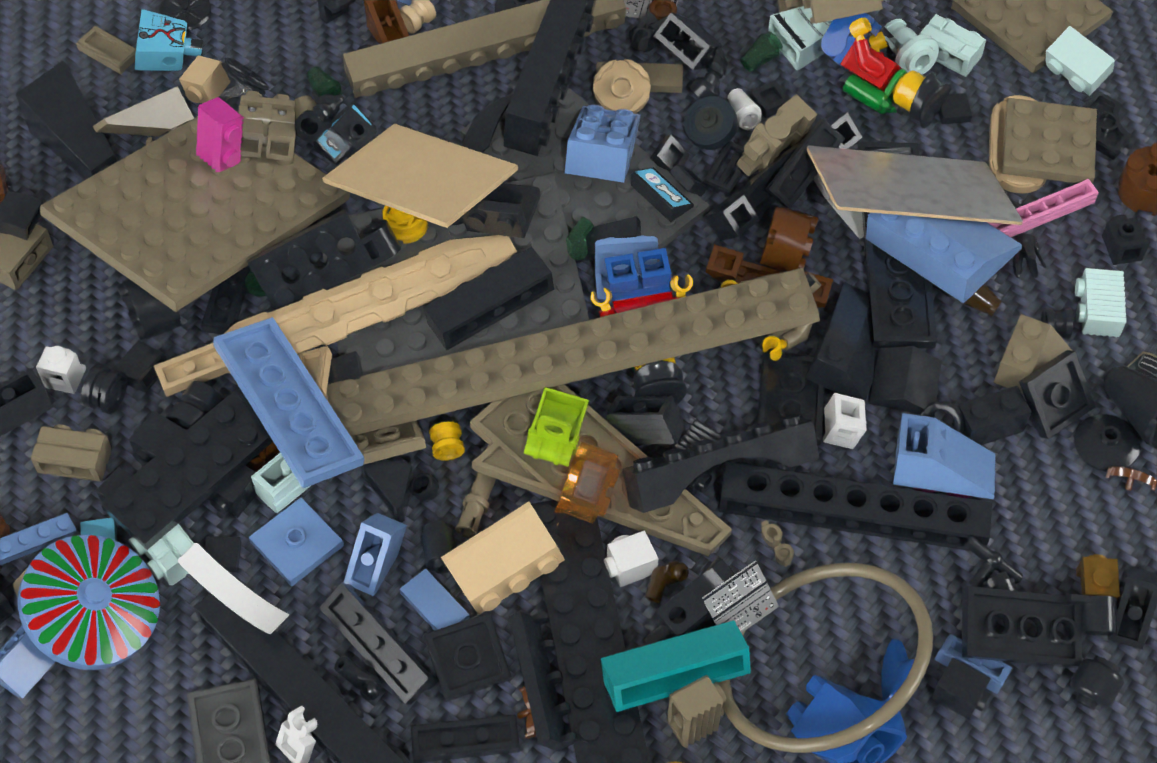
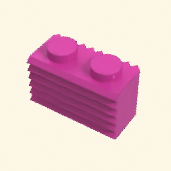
(219, 134)

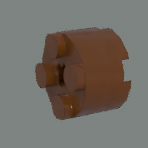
(1139, 180)
(788, 239)

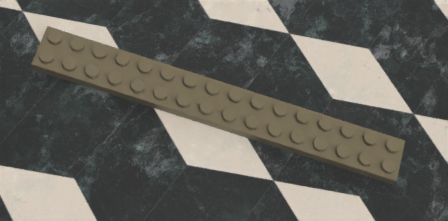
(574, 352)

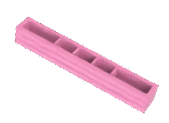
(1051, 207)

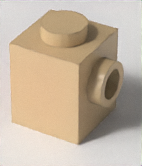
(204, 80)

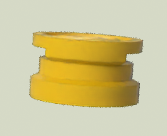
(405, 226)

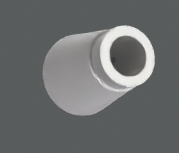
(746, 109)

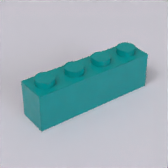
(670, 664)

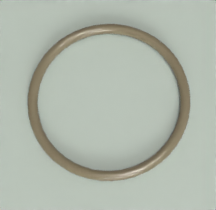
(889, 709)

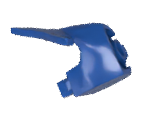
(840, 708)

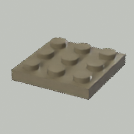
(1049, 141)

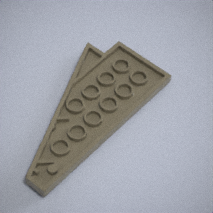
(506, 427)

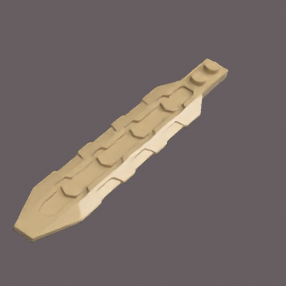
(372, 298)

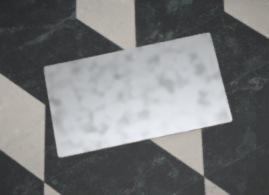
(912, 185)

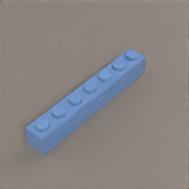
(35, 538)

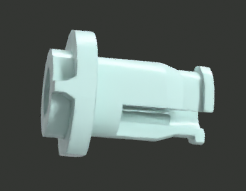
(911, 50)

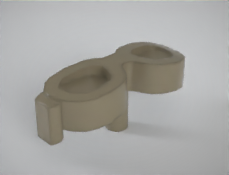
(773, 536)

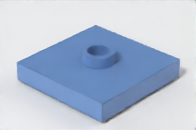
(296, 541)

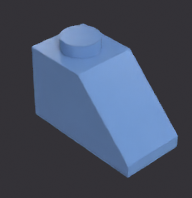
(374, 552)

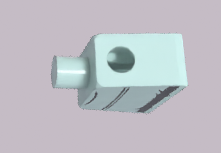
(798, 36)

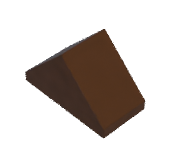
(384, 20)

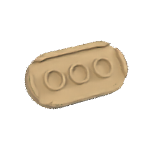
(1011, 183)

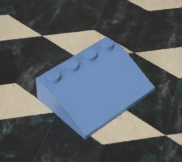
(947, 252)

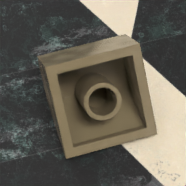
(1028, 350)

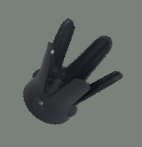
(1029, 250)

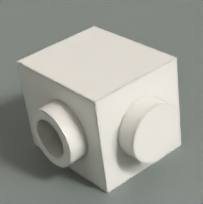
(630, 558)

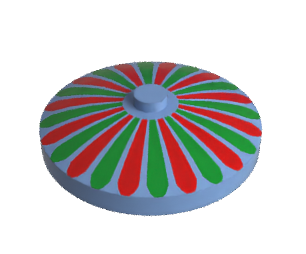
(88, 602)

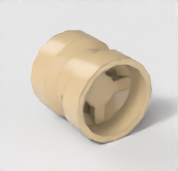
(416, 14)

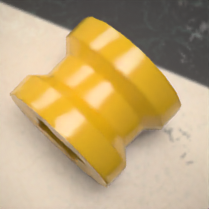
(446, 441)

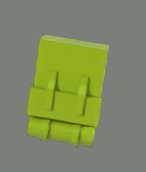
(556, 427)

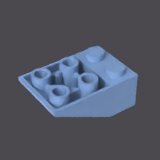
(602, 143)
(942, 459)

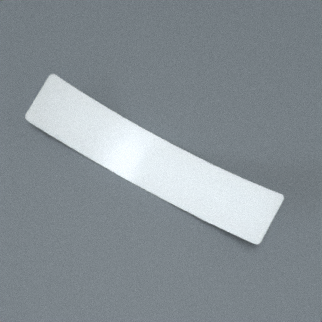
(230, 590)

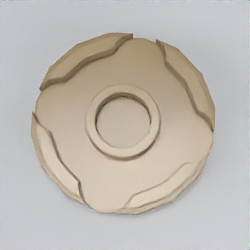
(622, 86)

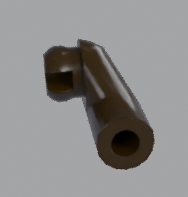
(663, 576)

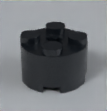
(146, 312)

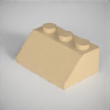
(503, 558)

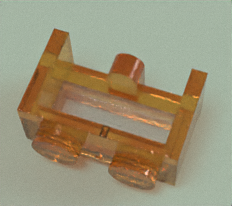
(588, 482)

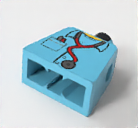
(163, 43)

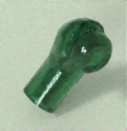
(576, 239)

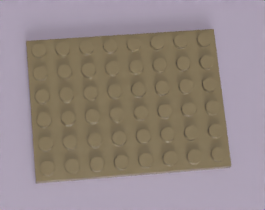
(181, 223)

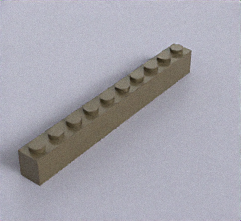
(458, 46)

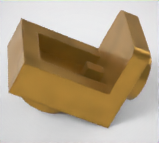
(1099, 576)

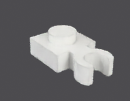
(295, 737)

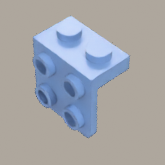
(615, 247)

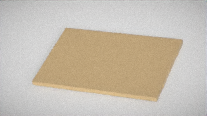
(420, 175)

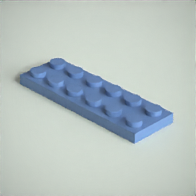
(288, 402)

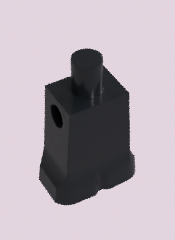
(687, 610)

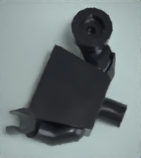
(692, 46)

